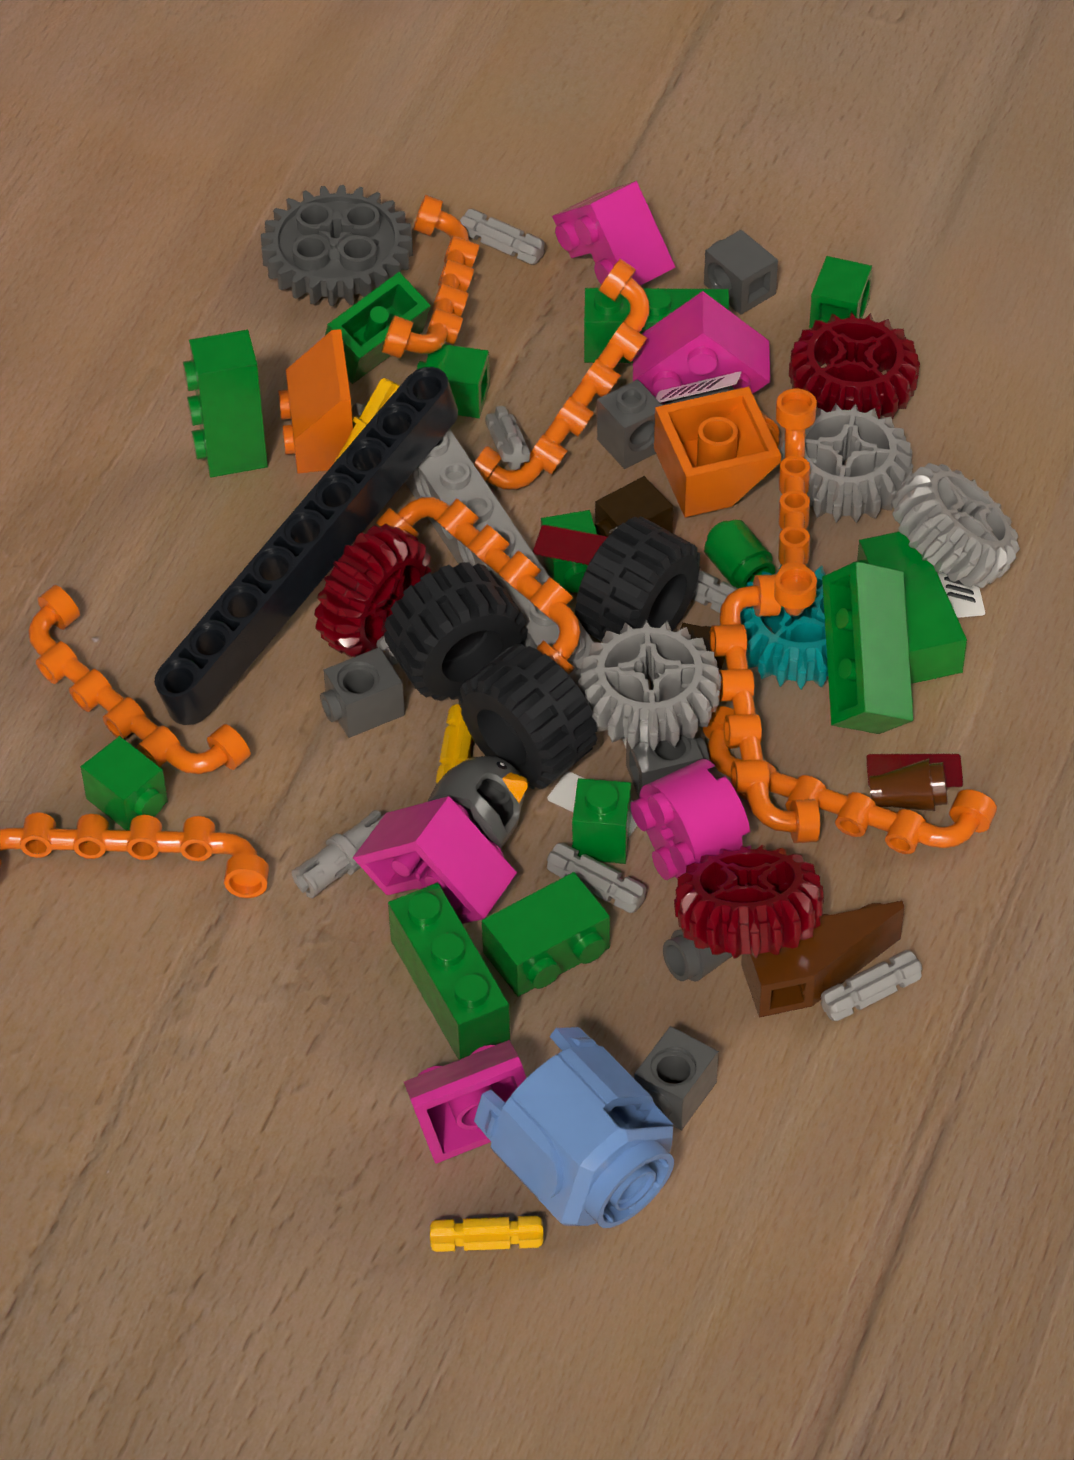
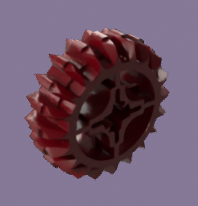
(855, 357)
(366, 586)
(749, 901)

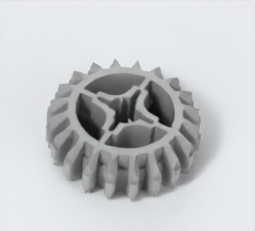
(875, 465)
(955, 525)
(681, 678)

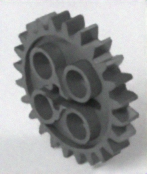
(336, 244)

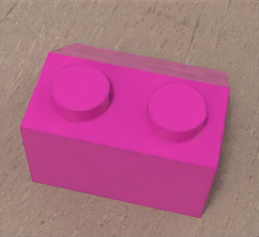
(450, 1095)

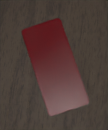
(567, 544)
(883, 763)

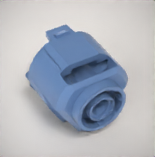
(582, 1135)

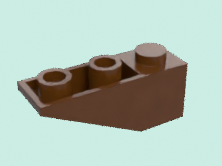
(829, 958)

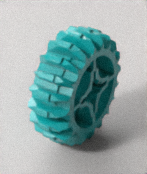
(795, 645)

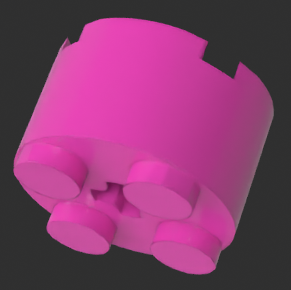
(689, 817)

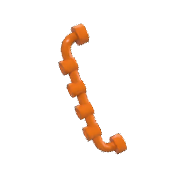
(452, 286)
(598, 380)
(517, 571)
(794, 581)
(123, 714)
(744, 727)
(970, 810)
(244, 874)

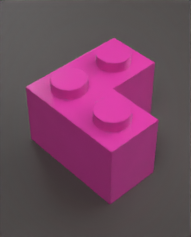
(612, 228)
(701, 344)
(432, 846)

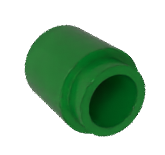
(737, 553)

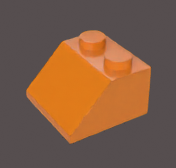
(317, 405)
(714, 449)

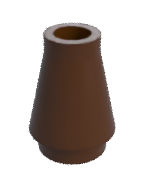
(911, 787)

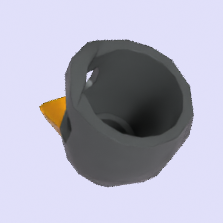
(489, 792)

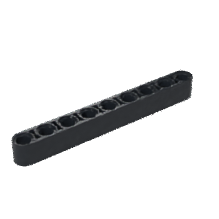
(305, 547)

